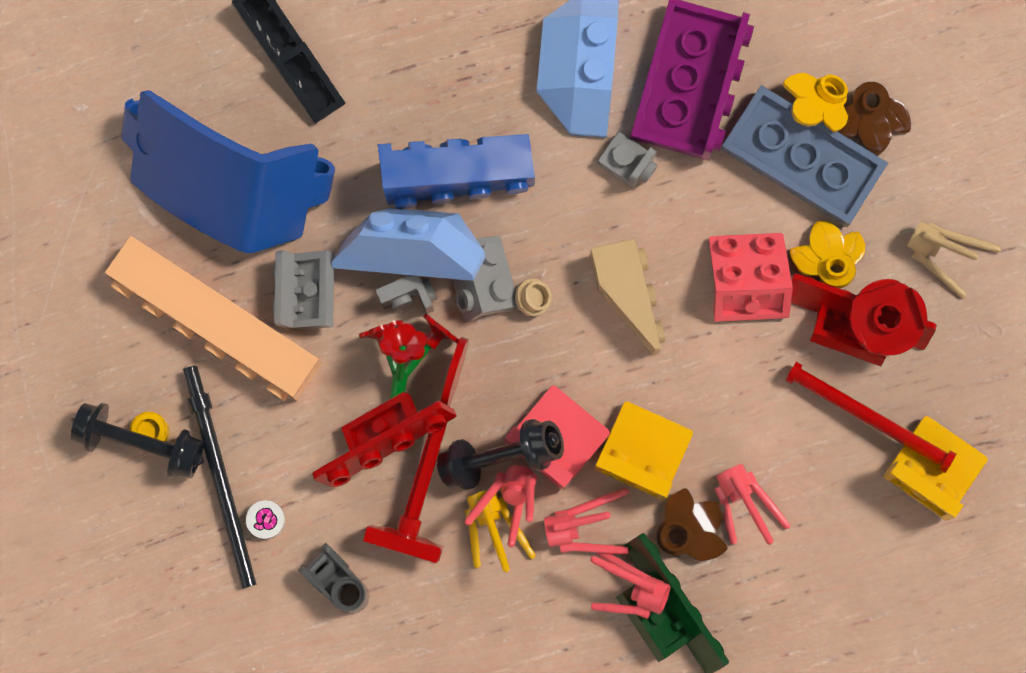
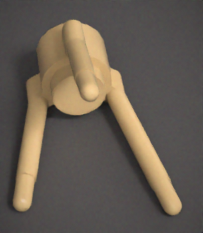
(930, 238)

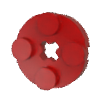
(897, 298)

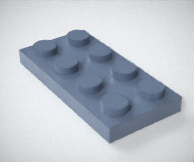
(802, 159)

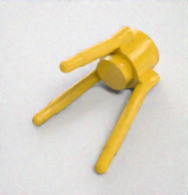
(487, 518)

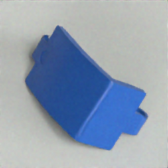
(219, 184)

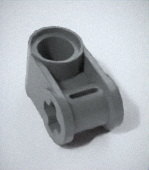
(331, 575)

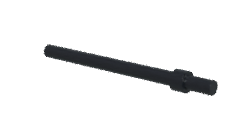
(200, 405)

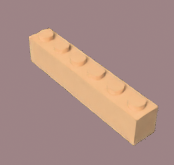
(212, 318)

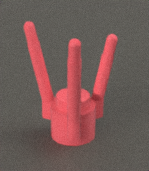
(738, 486)
(516, 487)
(564, 526)
(648, 592)

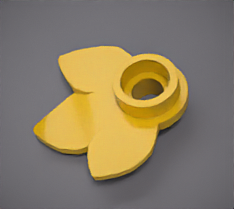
(818, 100)
(829, 249)

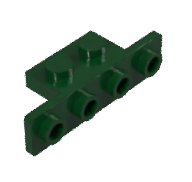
(679, 621)

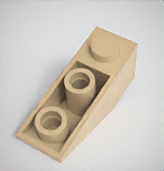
(622, 284)

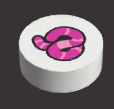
(265, 519)

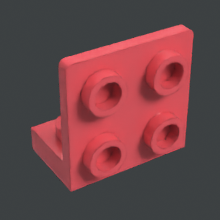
(750, 277)
(579, 430)

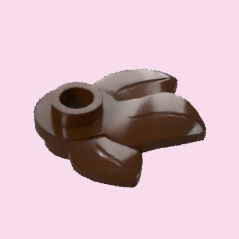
(875, 123)
(698, 525)

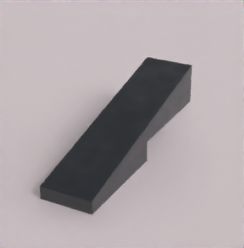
(290, 56)

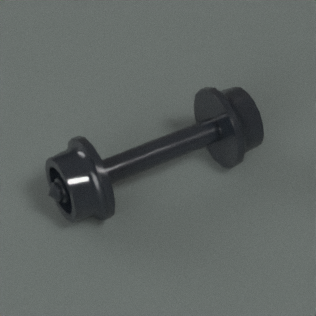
(92, 424)
(538, 443)

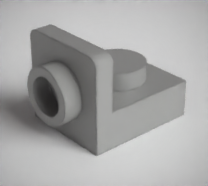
(628, 160)
(400, 293)

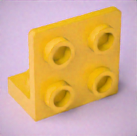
(644, 450)
(926, 483)

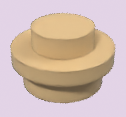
(533, 297)

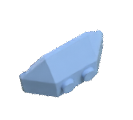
(579, 64)
(412, 245)

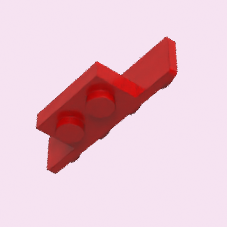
(832, 324)
(380, 433)

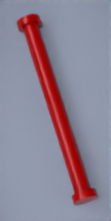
(871, 417)

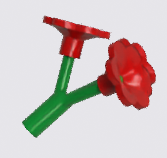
(402, 342)

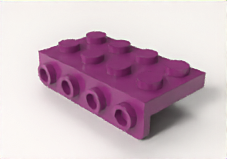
(691, 79)

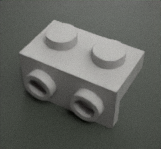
(492, 287)
(303, 290)

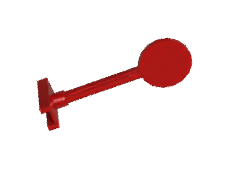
(405, 536)

